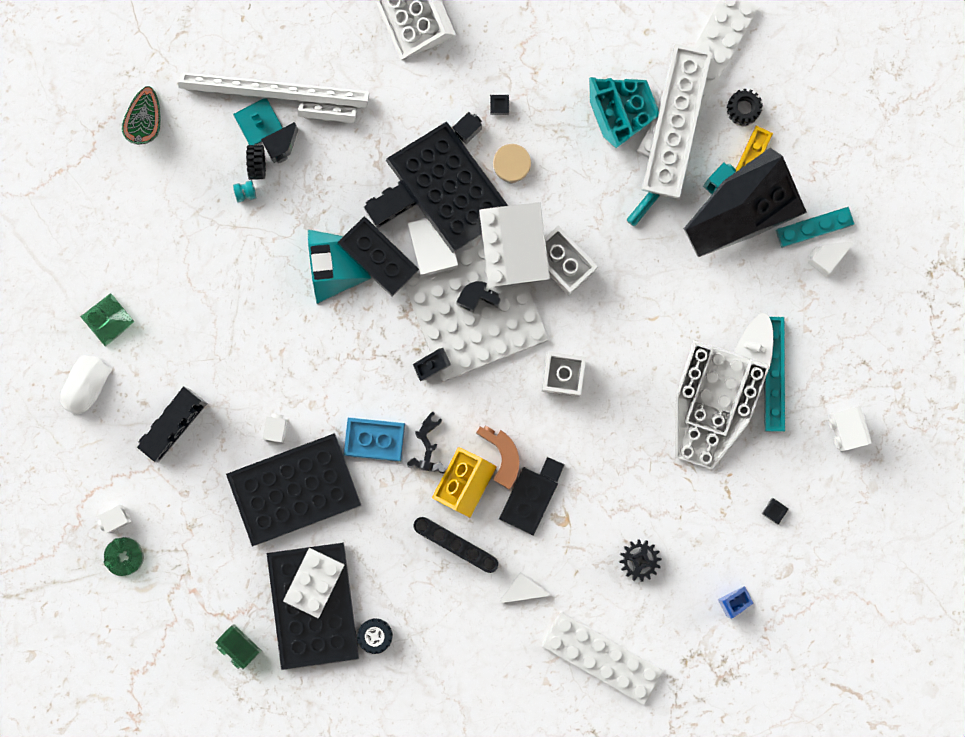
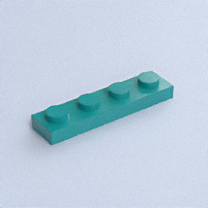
(814, 227)

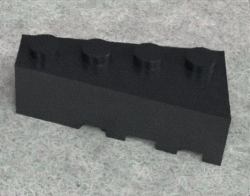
(171, 424)

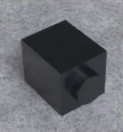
(468, 127)

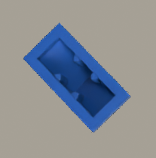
(735, 602)

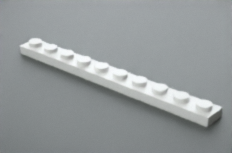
(271, 89)

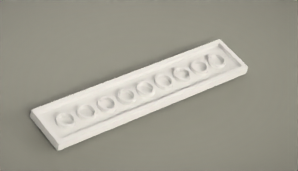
(721, 38)

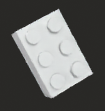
(566, 261)

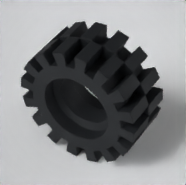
(750, 97)
(255, 162)

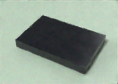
(528, 501)

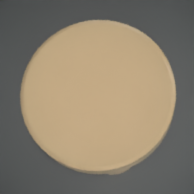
(512, 163)

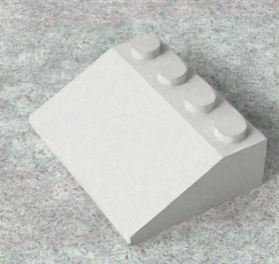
(415, 24)
(514, 244)

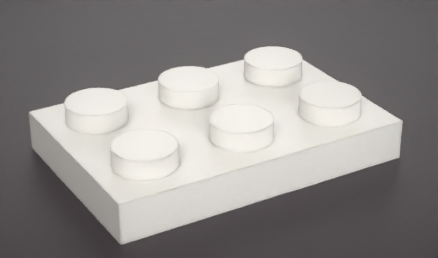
(313, 583)

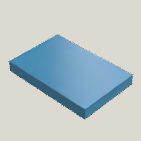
(374, 439)

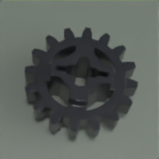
(644, 548)

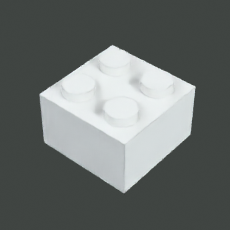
(563, 374)

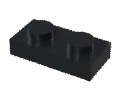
(431, 364)

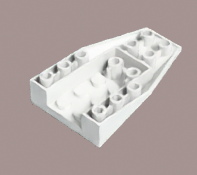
(714, 402)

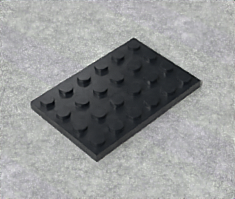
(446, 184)
(293, 489)
(303, 637)

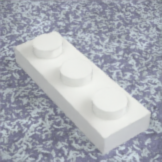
(327, 112)

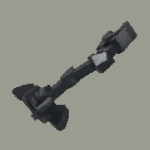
(427, 426)

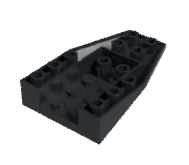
(746, 205)

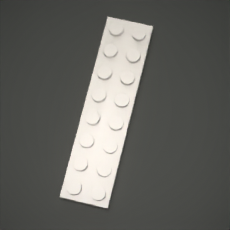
(676, 121)

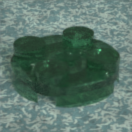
(112, 558)

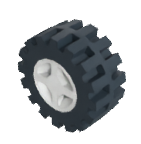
(375, 642)

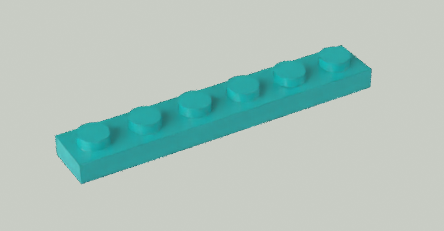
(775, 381)

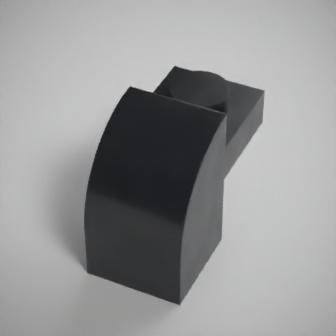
(474, 293)

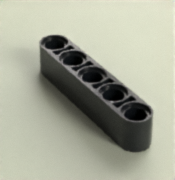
(462, 552)

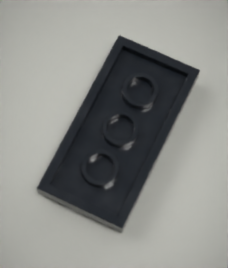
(378, 256)

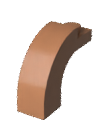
(509, 454)

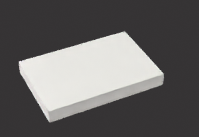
(430, 249)

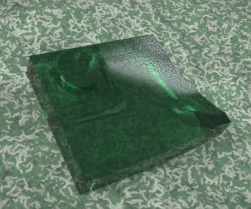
(107, 319)

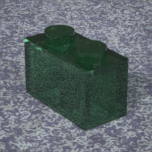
(238, 647)

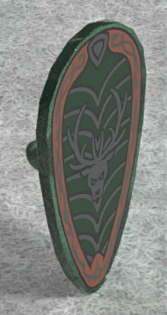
(142, 118)

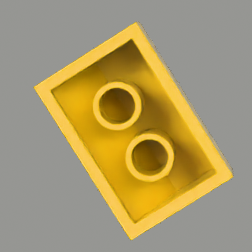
(464, 482)

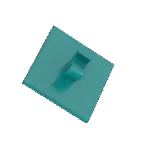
(257, 121)

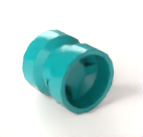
(249, 191)

